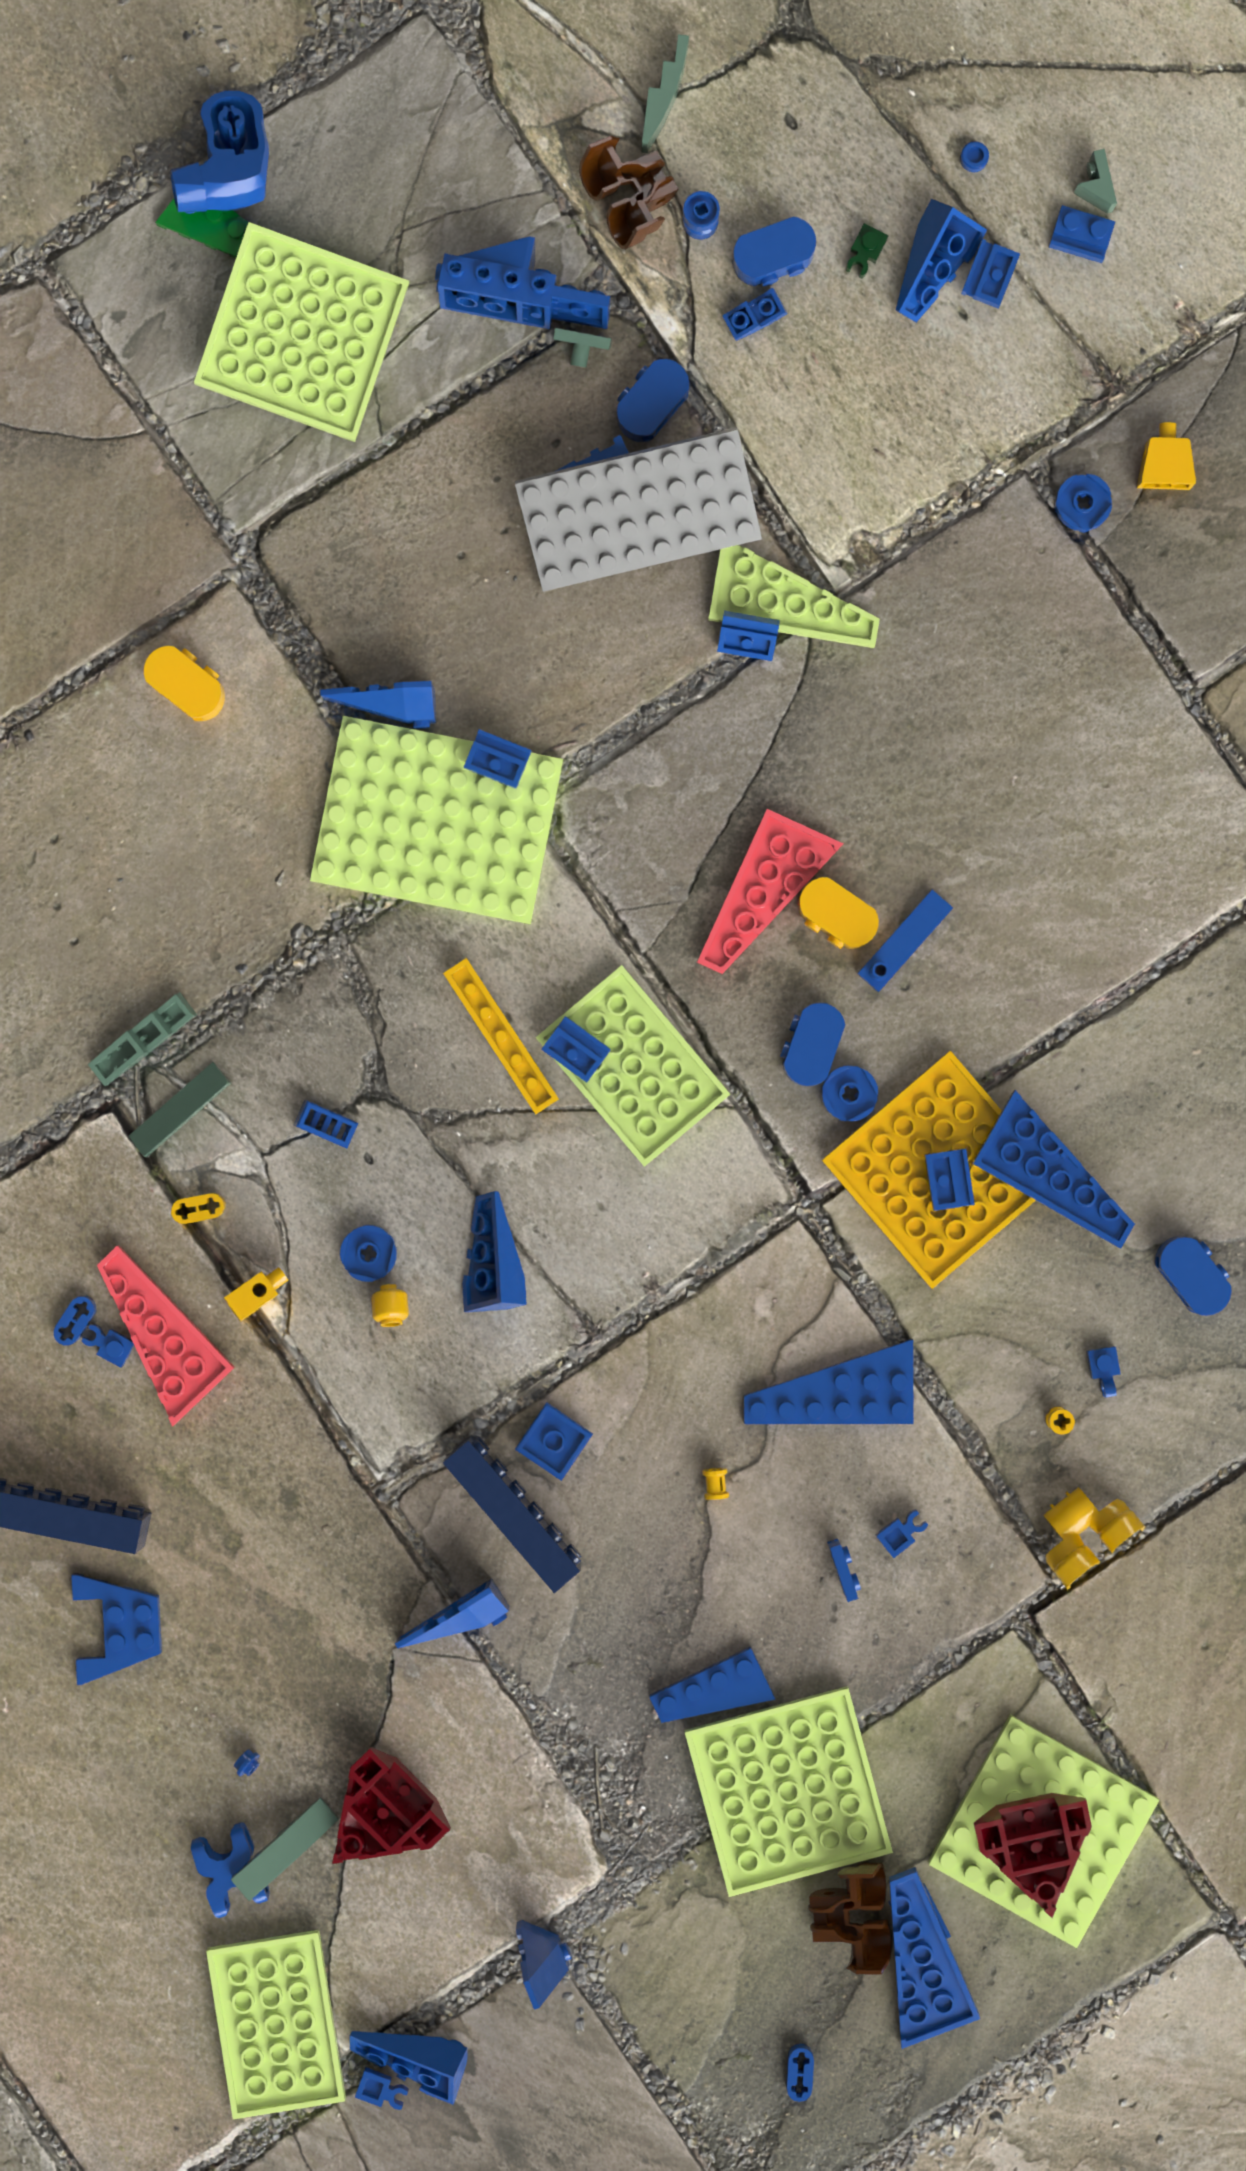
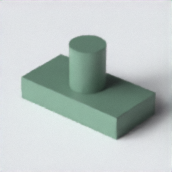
(582, 344)

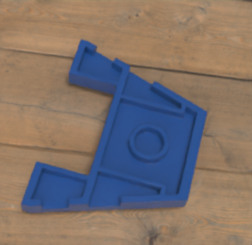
(130, 1626)

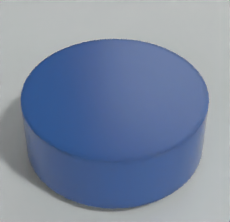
(974, 156)

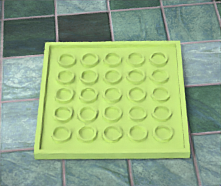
(301, 332)
(1030, 1765)
(788, 1791)

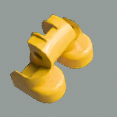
(1072, 1517)

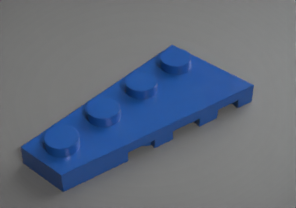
(720, 1687)

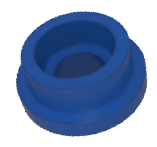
(247, 1763)

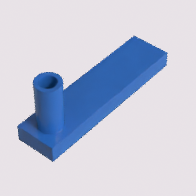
(905, 940)

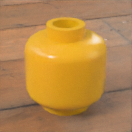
(389, 1306)

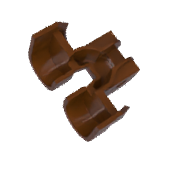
(602, 175)
(831, 1906)

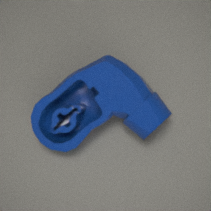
(236, 158)

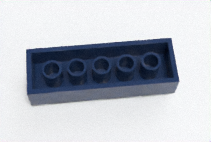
(513, 1513)
(73, 1517)

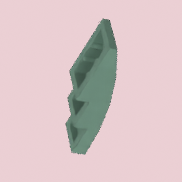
(662, 99)
(142, 1039)
(284, 1849)

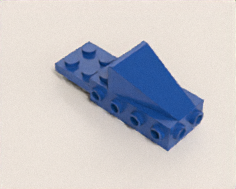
(507, 275)

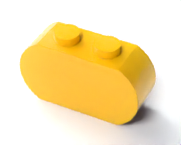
(184, 682)
(837, 913)

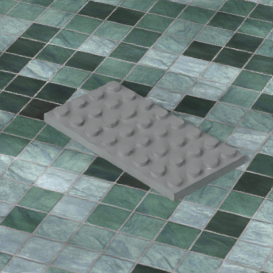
(639, 509)

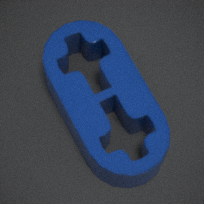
(69, 1317)
(806, 2073)

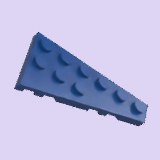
(1039, 1165)
(856, 1391)
(928, 1978)

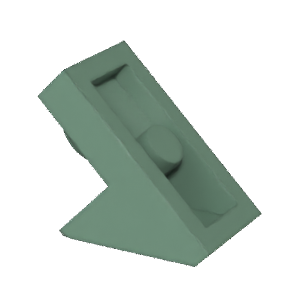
(1099, 190)

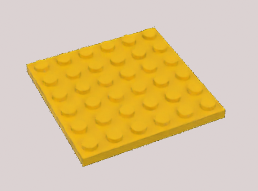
(888, 1173)

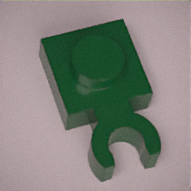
(867, 247)

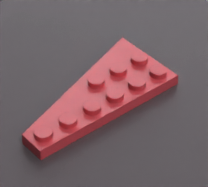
(772, 873)
(170, 1345)

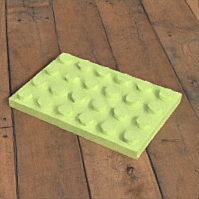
(651, 1079)
(276, 2024)

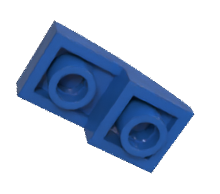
(755, 315)

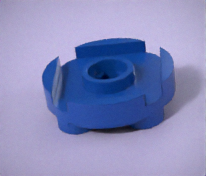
(1084, 518)
(864, 1098)
(355, 1262)

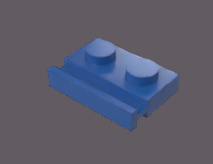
(1082, 234)
(990, 273)
(748, 635)
(497, 759)
(576, 1049)
(949, 1179)
(841, 1558)

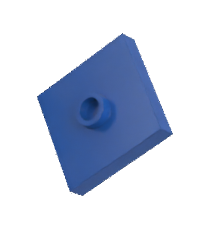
(554, 1441)

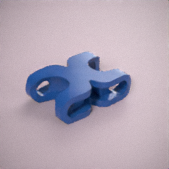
(223, 1866)

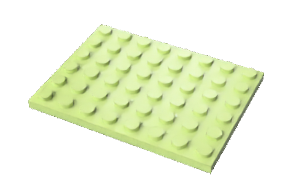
(429, 832)

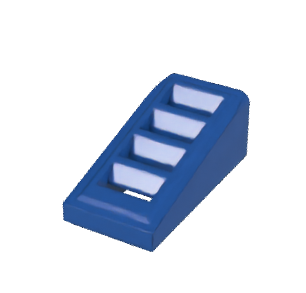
(304, 1112)

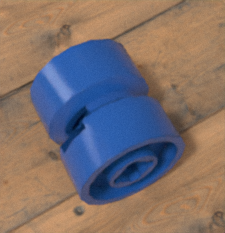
(701, 215)

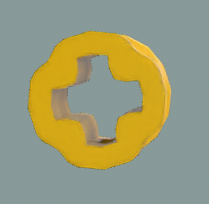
(1066, 1426)
(715, 1483)

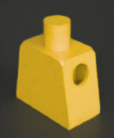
(1167, 461)
(245, 1303)

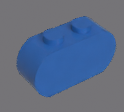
(774, 252)
(652, 399)
(812, 1044)
(1194, 1275)

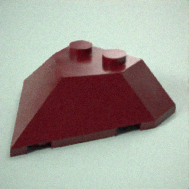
(386, 1811)
(1036, 1842)

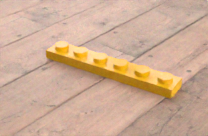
(501, 1036)

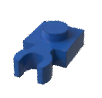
(113, 1346)
(897, 1536)
(376, 2088)

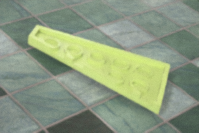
(765, 589)

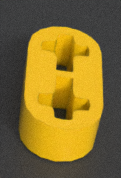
(197, 1201)

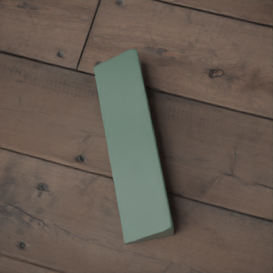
(179, 1109)

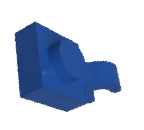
(1104, 1365)

